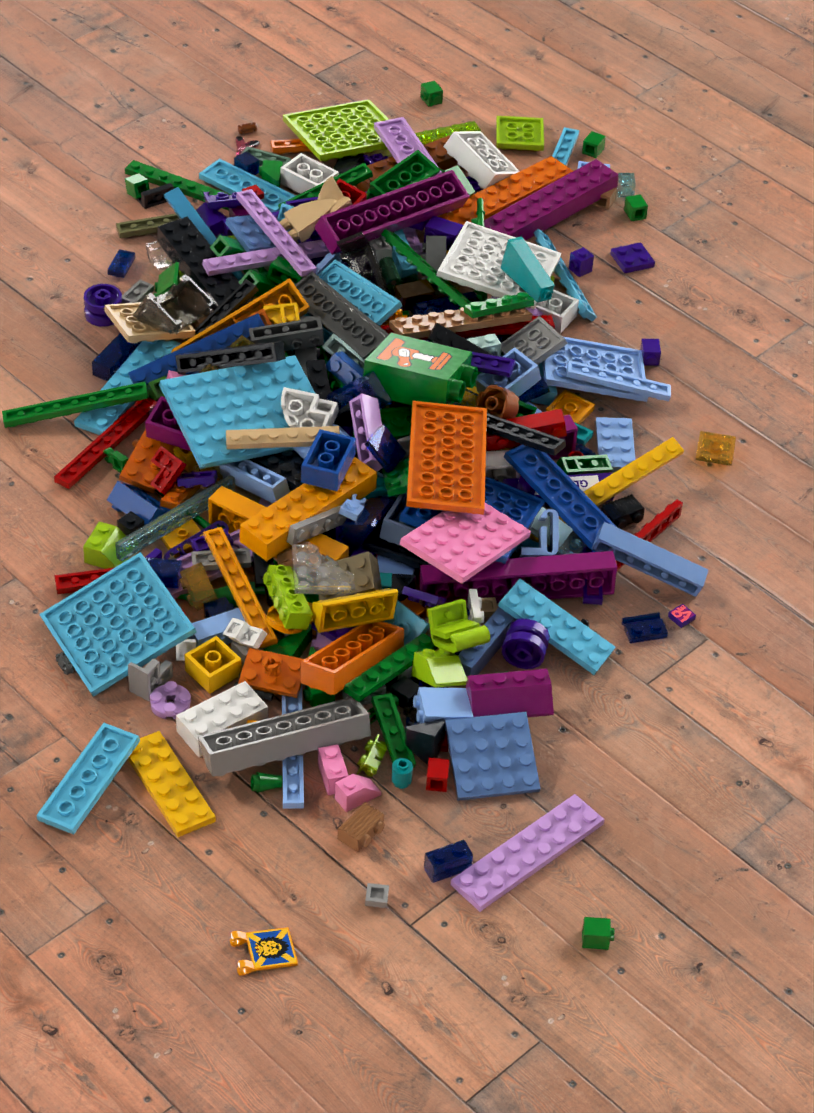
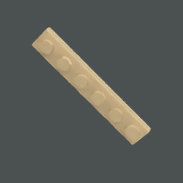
(274, 437)

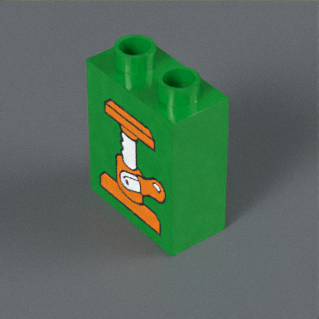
(421, 370)

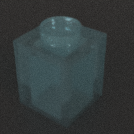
(626, 184)

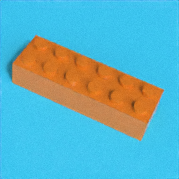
(350, 656)

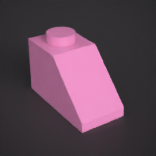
(354, 791)

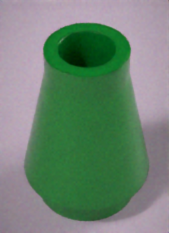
(262, 782)

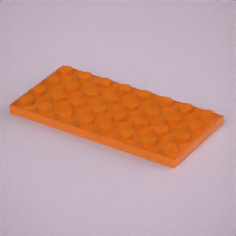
(447, 458)

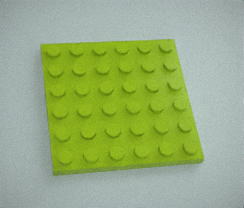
(338, 129)

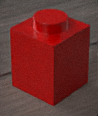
(437, 774)

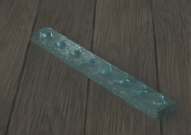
(169, 521)

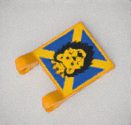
(266, 948)

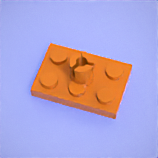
(272, 672)

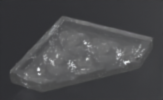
(318, 573)

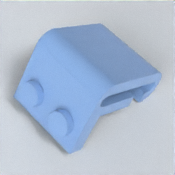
(554, 537)

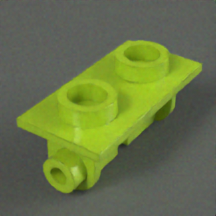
(367, 761)

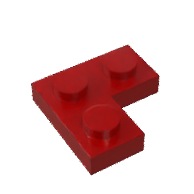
(170, 470)

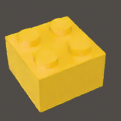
(212, 664)

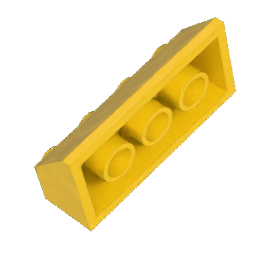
(354, 610)

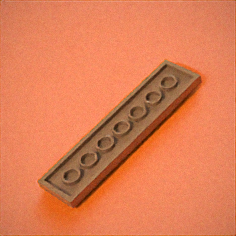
(455, 320)

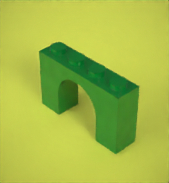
(227, 246)

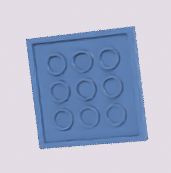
(492, 756)

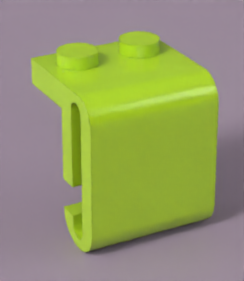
(453, 630)

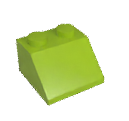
(101, 548)
(438, 668)

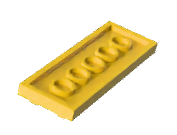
(170, 785)

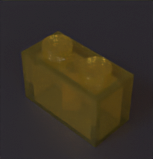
(198, 586)

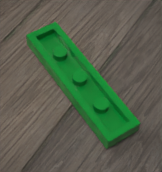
(498, 305)
(391, 727)

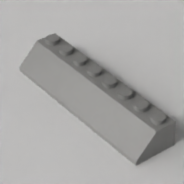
(284, 736)

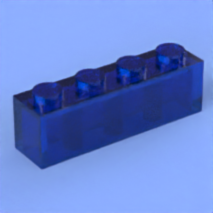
(112, 357)

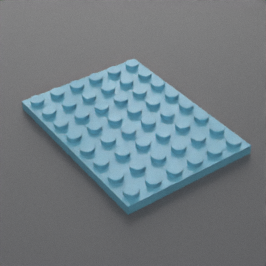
(232, 400)

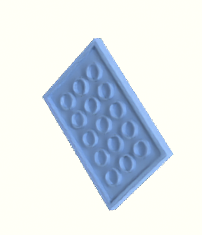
(595, 354)

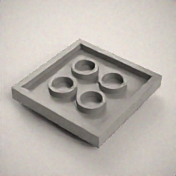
(535, 341)

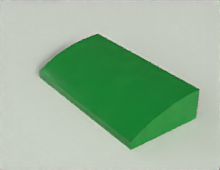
(408, 171)

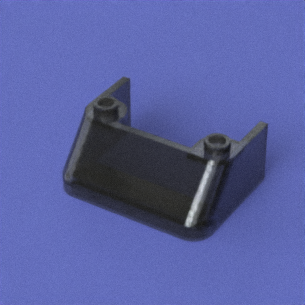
(362, 259)

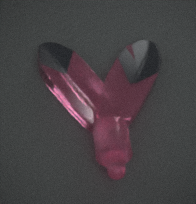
(241, 145)

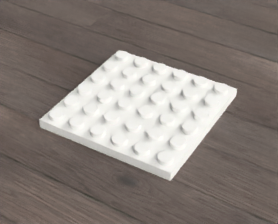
(478, 257)

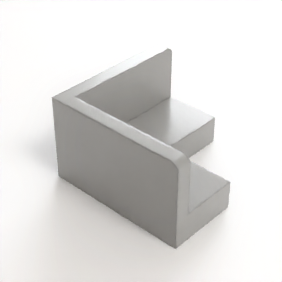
(145, 680)

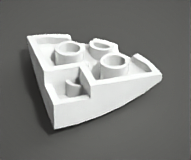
(307, 409)

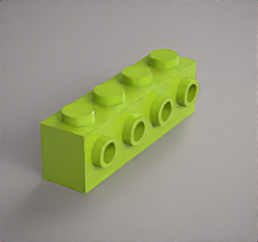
(291, 607)

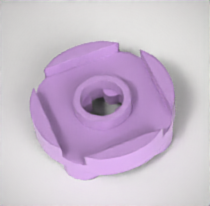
(166, 692)

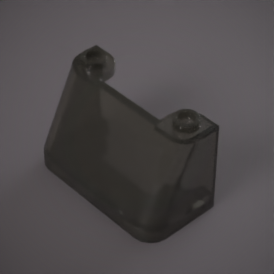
(175, 308)

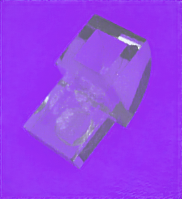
(157, 256)

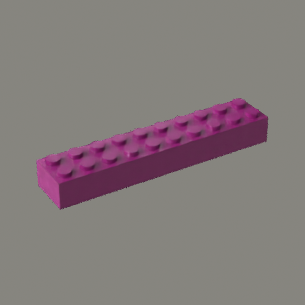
(555, 201)
(393, 210)
(550, 575)

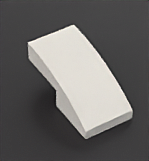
(244, 633)

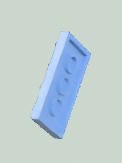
(615, 440)

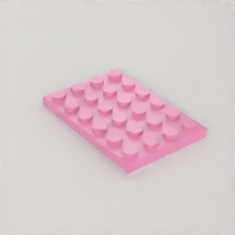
(465, 542)

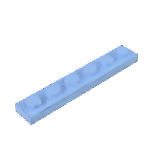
(618, 380)

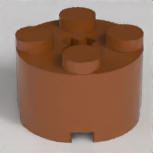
(499, 402)

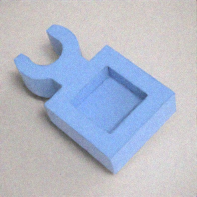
(352, 508)

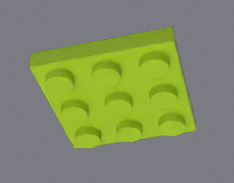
(520, 133)

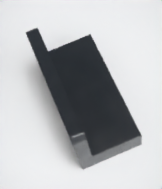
(154, 196)

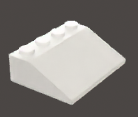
(479, 157)

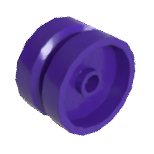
(95, 300)
(525, 644)

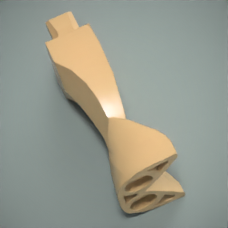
(306, 215)

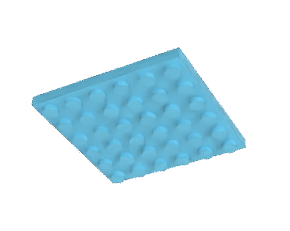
(117, 622)

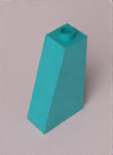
(526, 270)

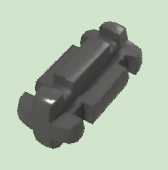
(64, 663)

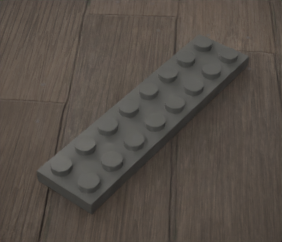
(340, 316)

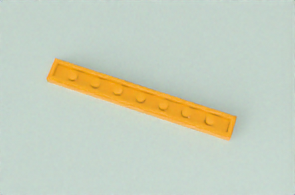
(238, 583)

